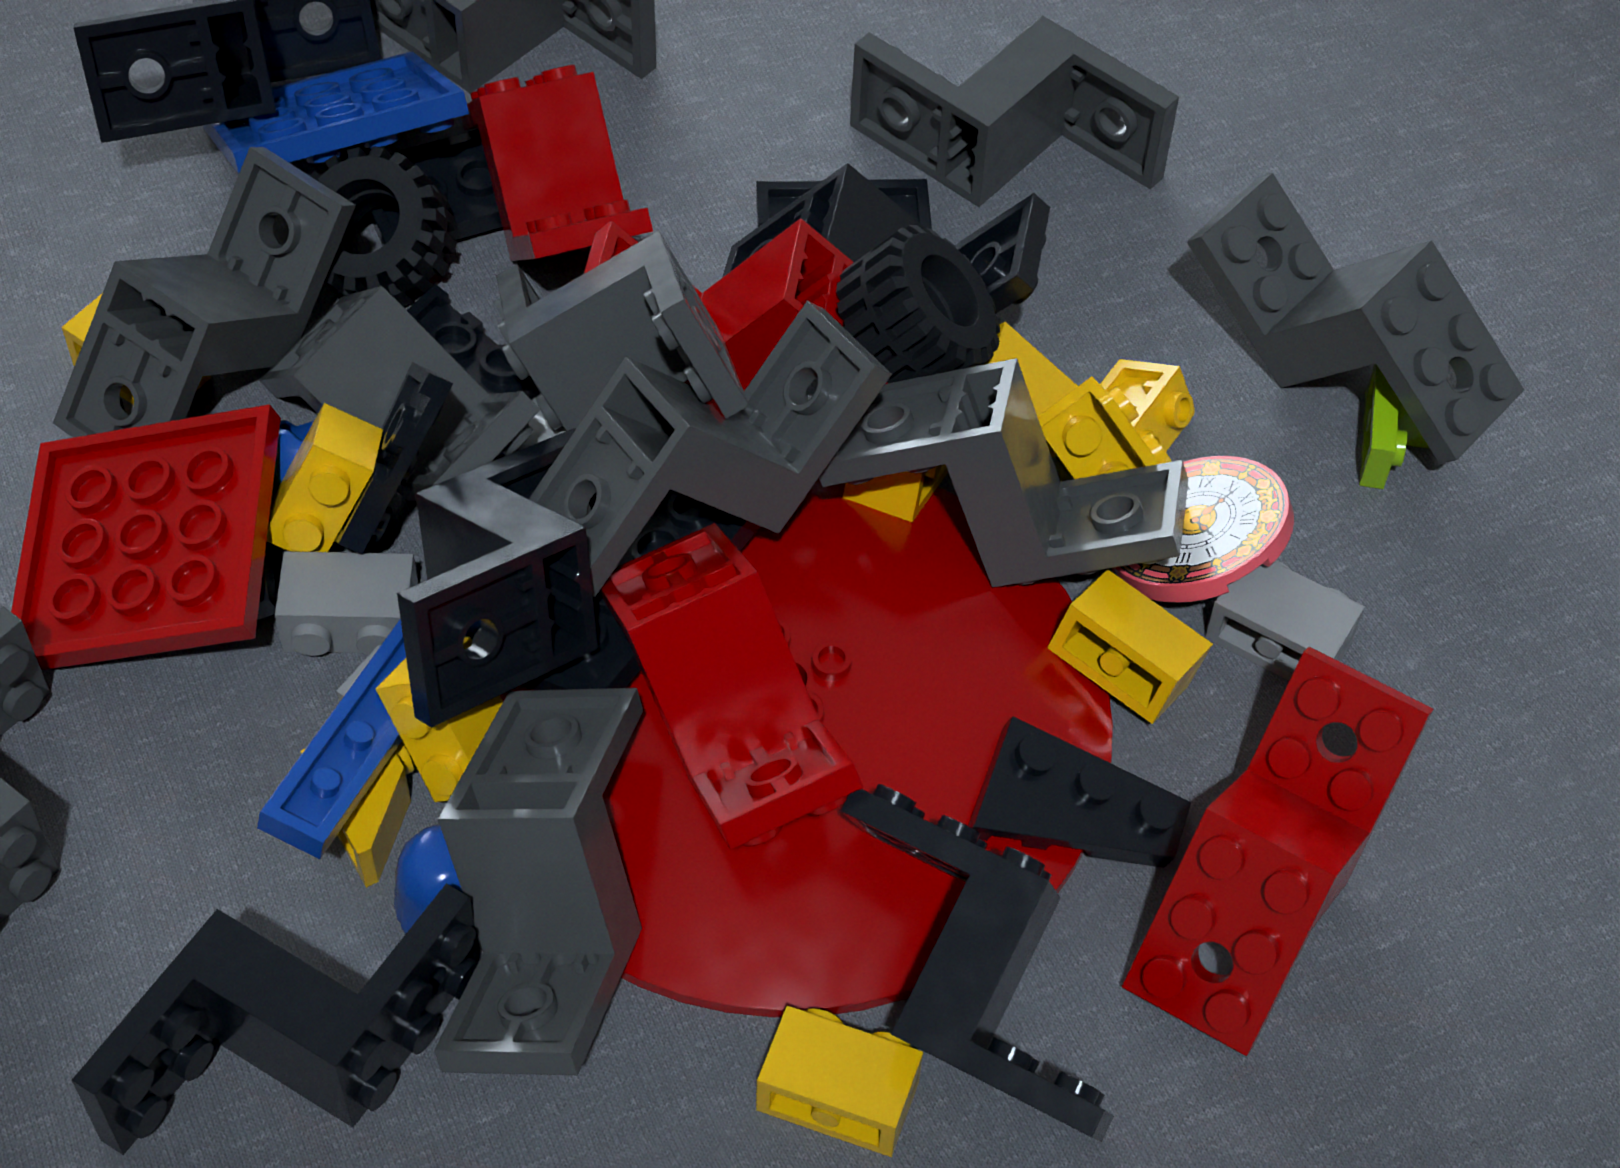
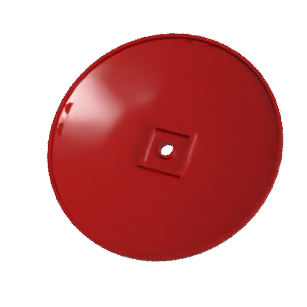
(914, 681)

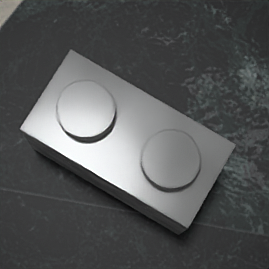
(340, 600)
(1279, 615)

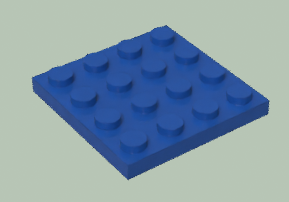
(346, 109)

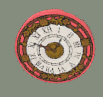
(1231, 526)

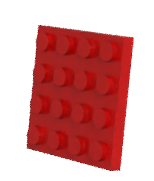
(147, 538)

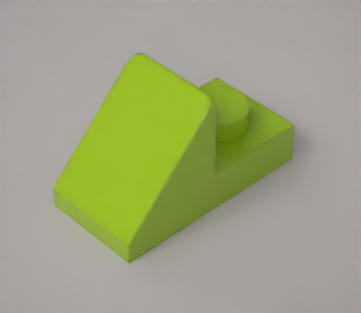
(1385, 432)

